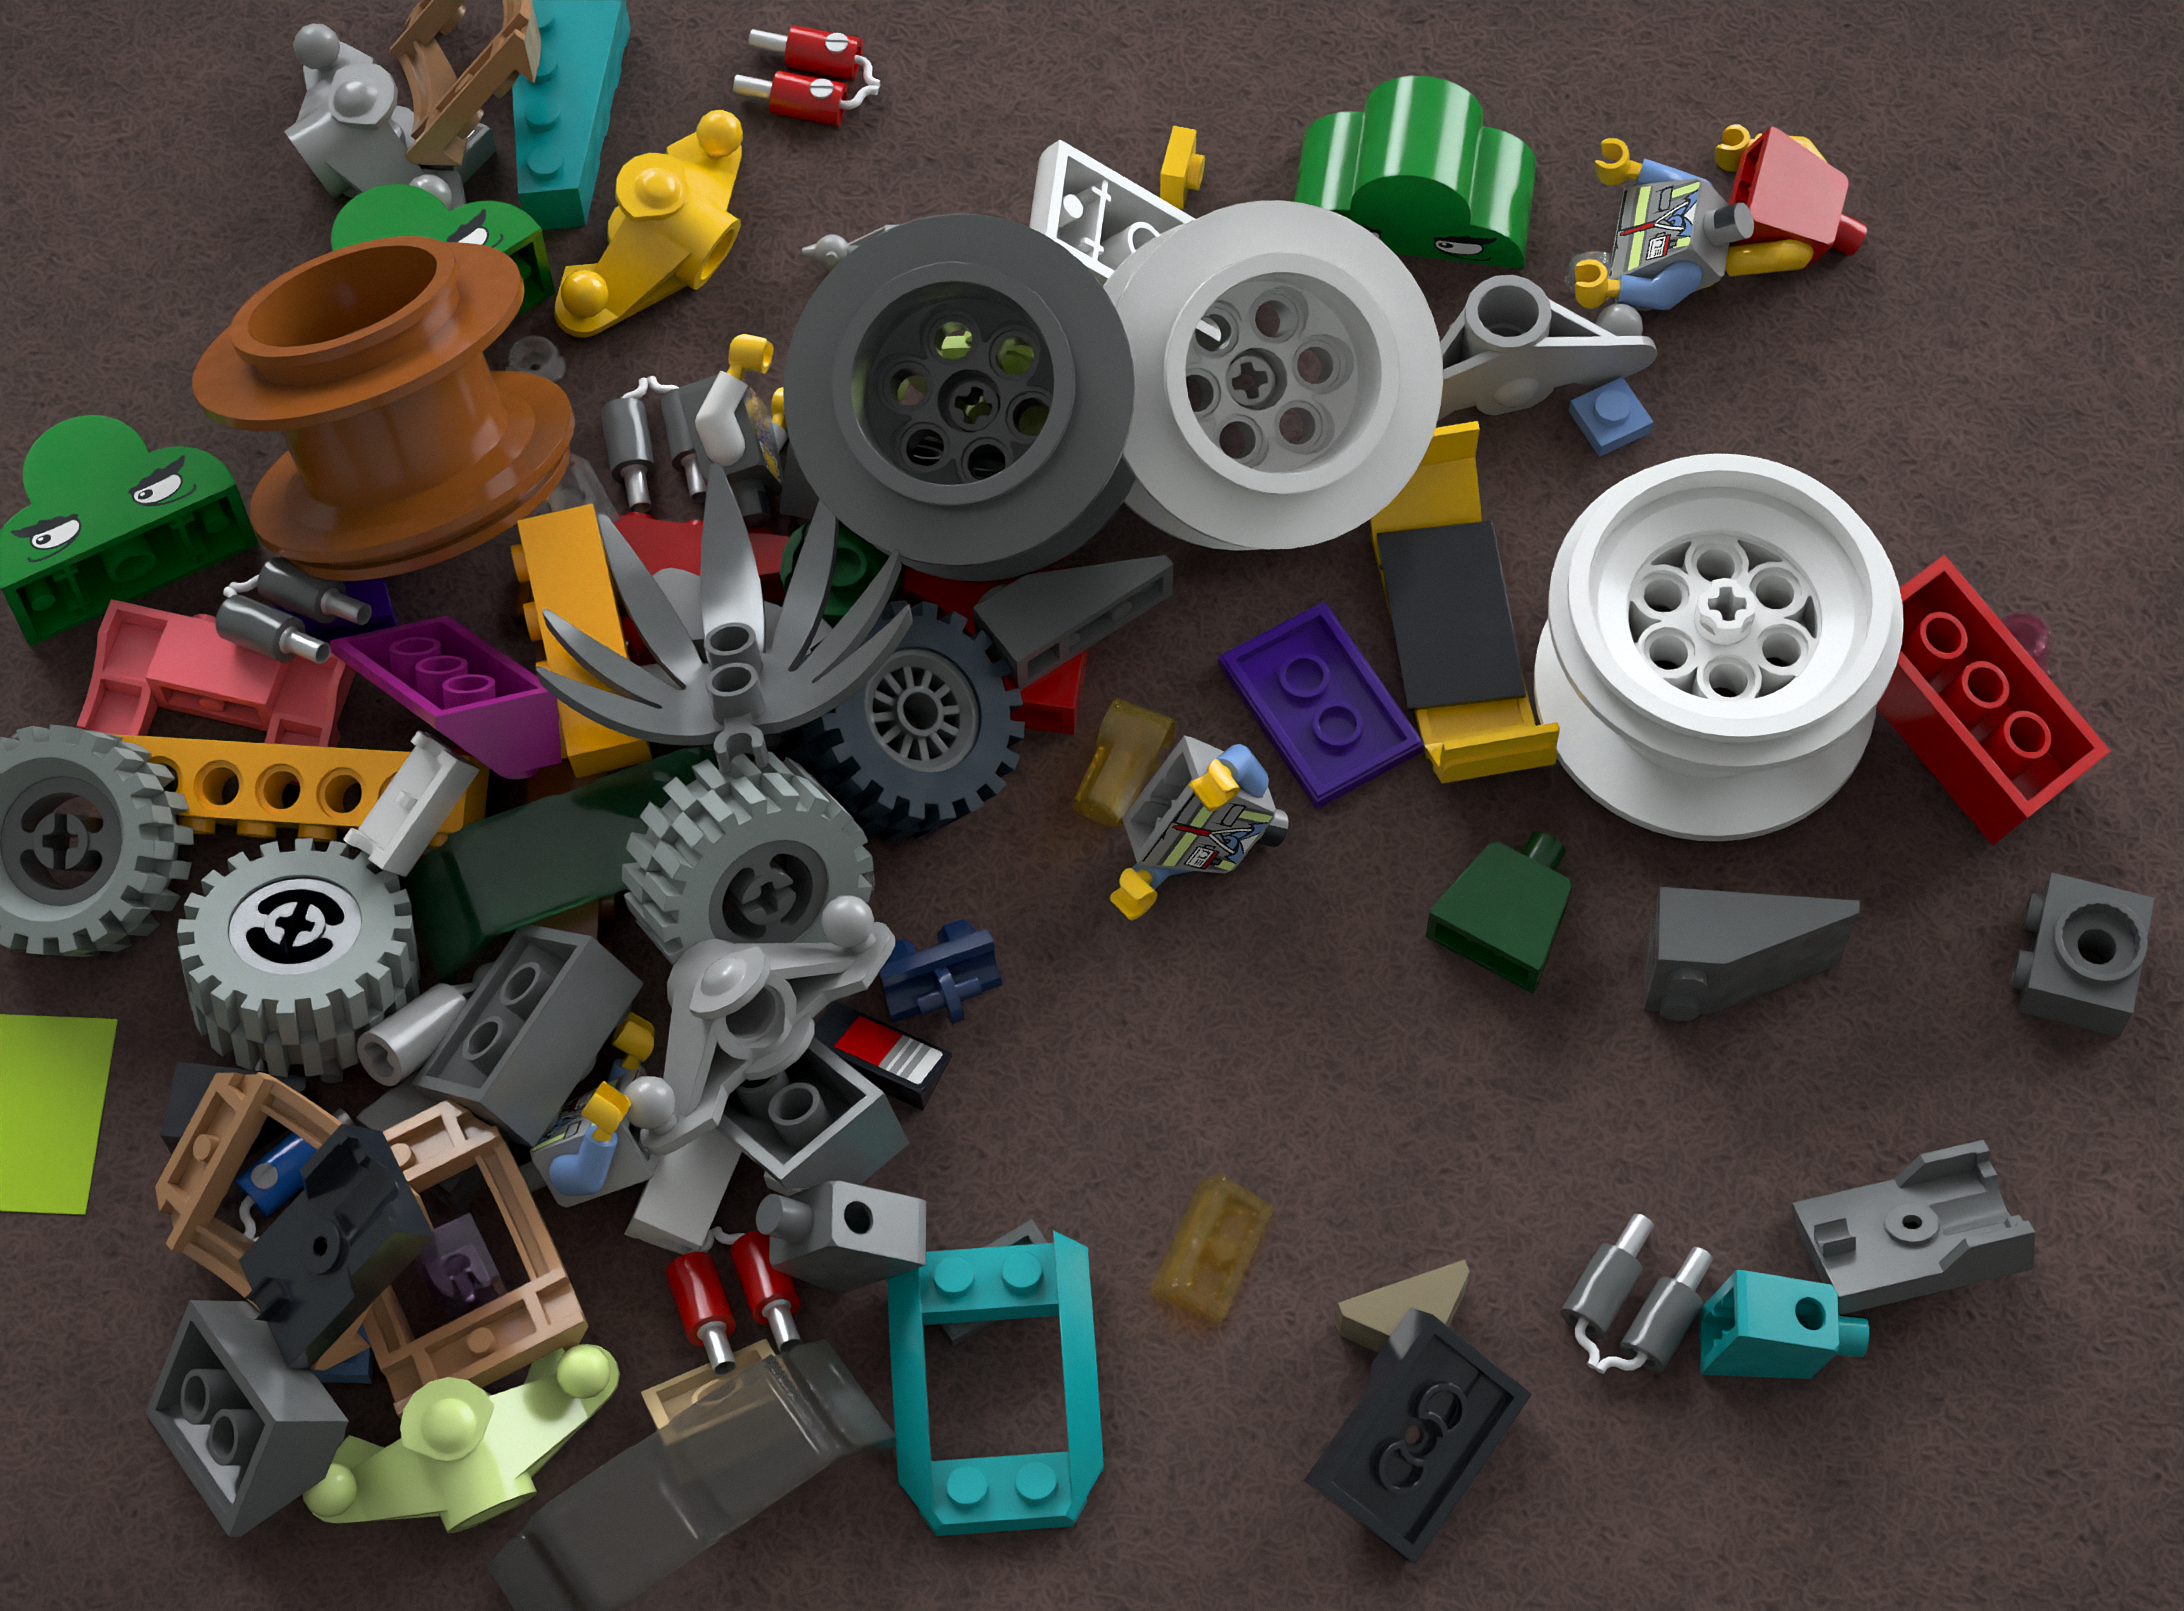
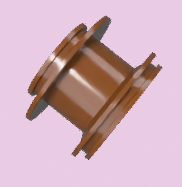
(387, 407)

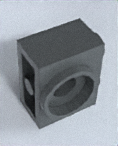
(2053, 974)

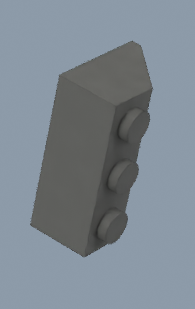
(531, 1031)
(814, 1122)
(242, 1417)

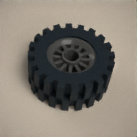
(929, 770)

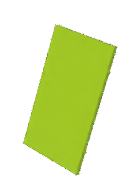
(51, 1109)

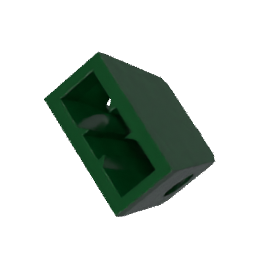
(1506, 909)

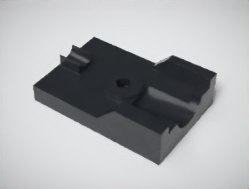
(372, 1233)
(1462, 1412)

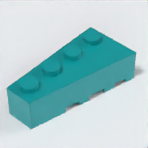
(568, 107)

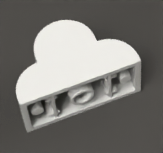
(1101, 216)

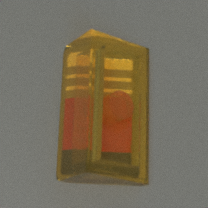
(1212, 1248)

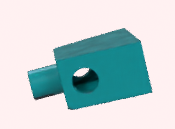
(1775, 1328)

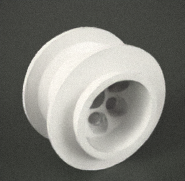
(1361, 418)
(1715, 574)

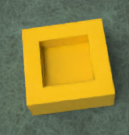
(1181, 167)

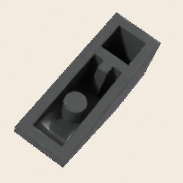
(1063, 612)

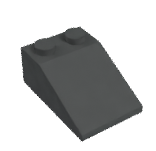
(1732, 946)

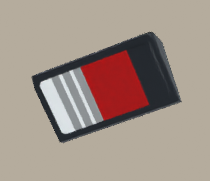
(883, 1054)

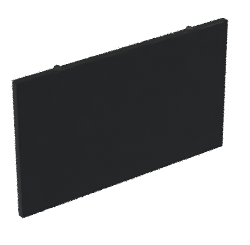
(1450, 615)

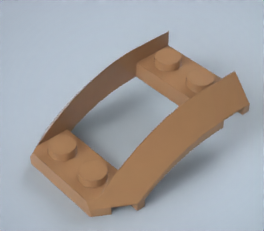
(448, 106)
(208, 1162)
(506, 1330)

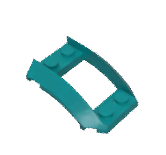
(989, 1286)

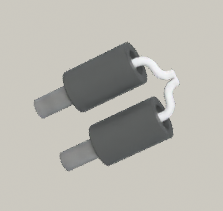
(631, 447)
(279, 633)
(1662, 1317)

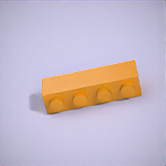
(573, 579)

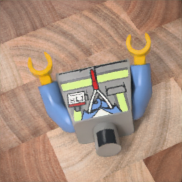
(1667, 235)
(1196, 816)
(593, 1142)

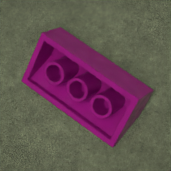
(462, 691)

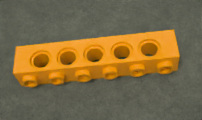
(266, 771)

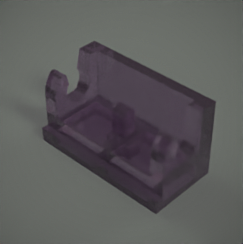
(459, 1268)

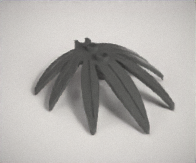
(741, 687)

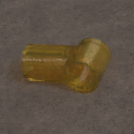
(1124, 758)

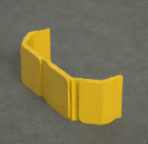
(1478, 736)

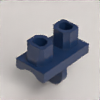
(939, 975)

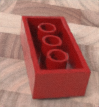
(1981, 706)

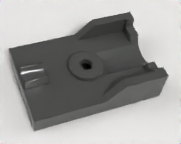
(1959, 1237)

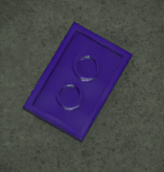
(1320, 704)

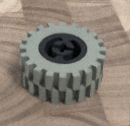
(348, 967)

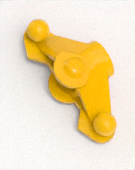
(663, 233)

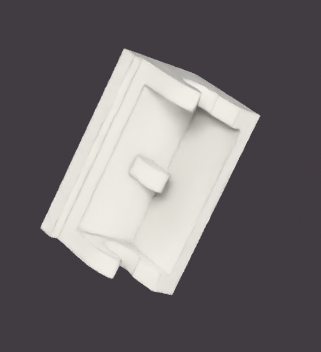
(413, 805)
(685, 1194)

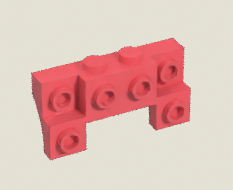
(184, 666)

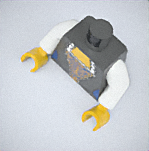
(736, 429)

